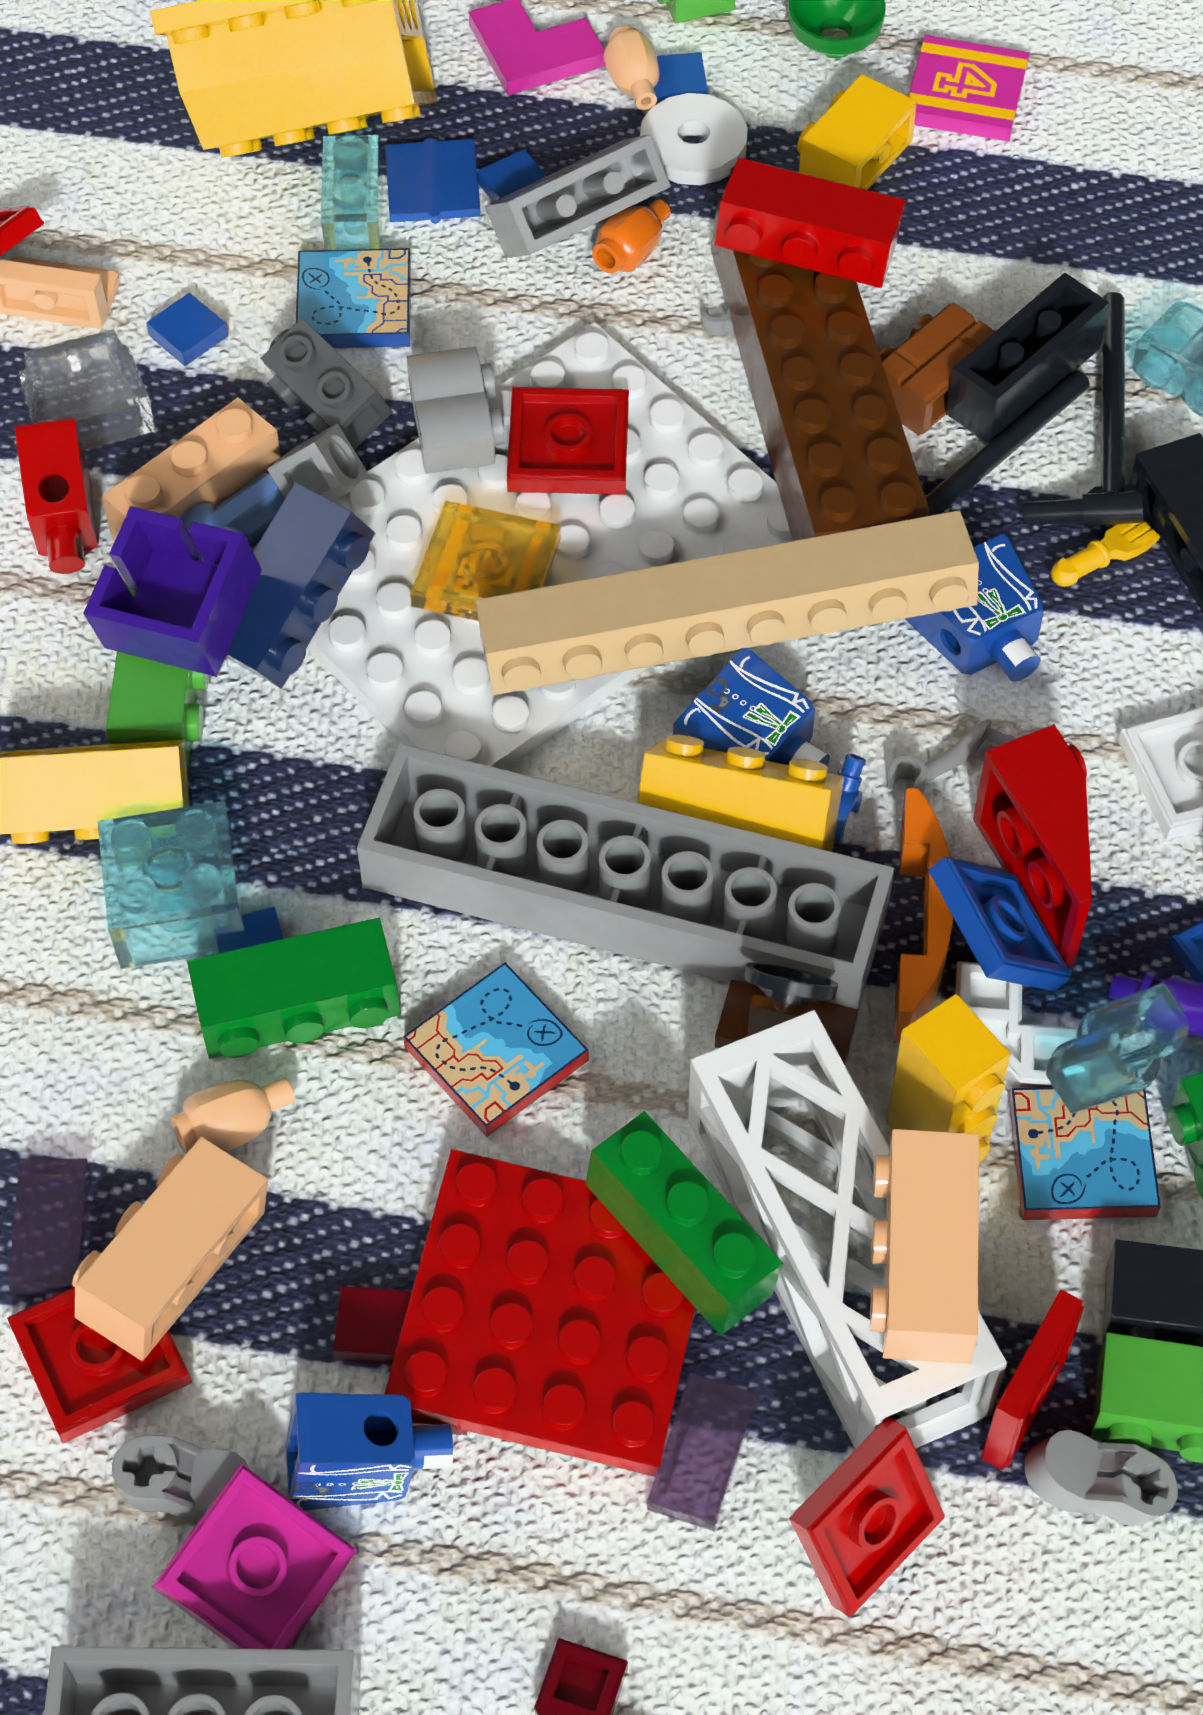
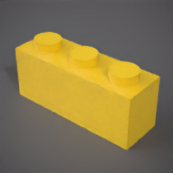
(88, 784)
(743, 790)
(949, 1074)

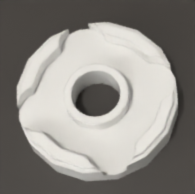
(696, 116)

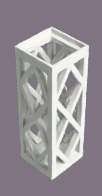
(748, 1085)

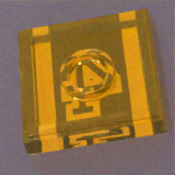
(482, 556)

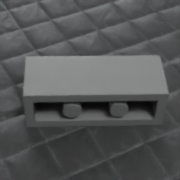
(577, 196)

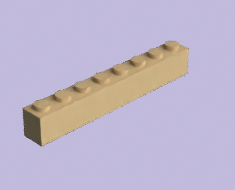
(727, 602)

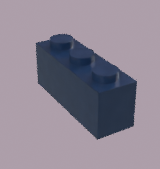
(304, 567)

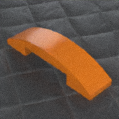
(920, 975)

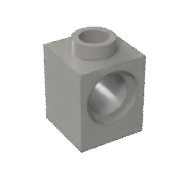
(320, 464)

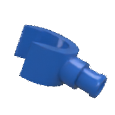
(850, 796)

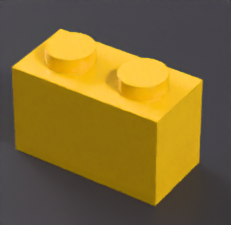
(858, 134)

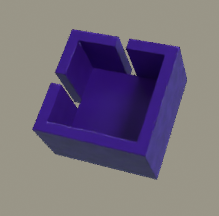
(180, 606)

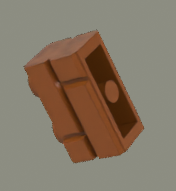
(923, 364)

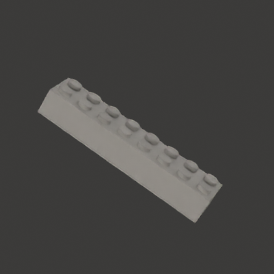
(620, 874)

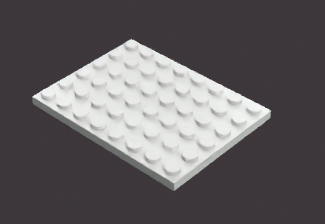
(428, 669)

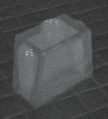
(90, 382)

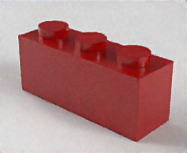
(809, 222)

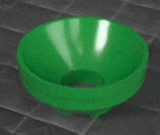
(859, 18)

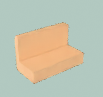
(56, 291)

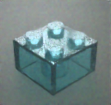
(171, 884)

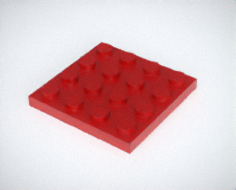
(541, 1320)

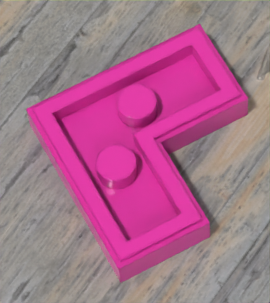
(529, 57)

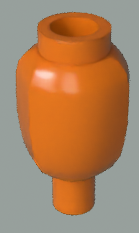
(629, 237)

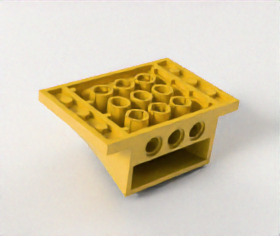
(294, 67)

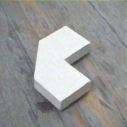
(1000, 1009)

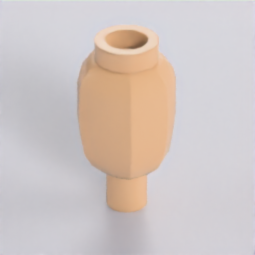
(633, 65)
(229, 1113)

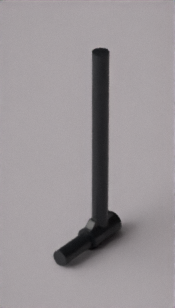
(1006, 442)
(1113, 500)

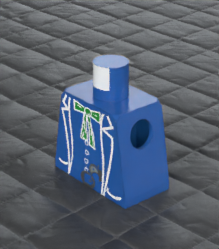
(999, 626)
(754, 710)
(358, 1449)

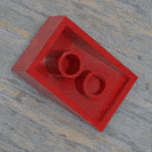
(1037, 827)

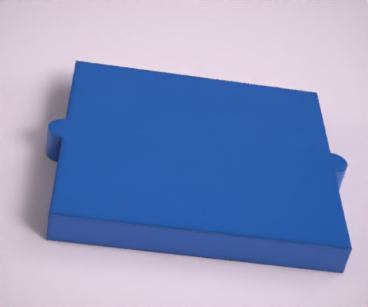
(432, 180)

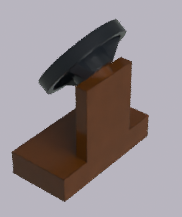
(779, 996)

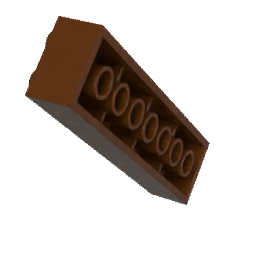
(819, 396)

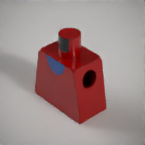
(57, 492)

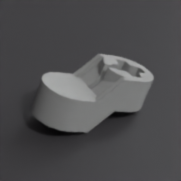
(171, 1475)
(1101, 1478)

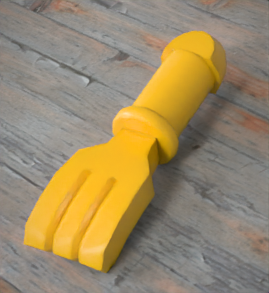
(1119, 543)

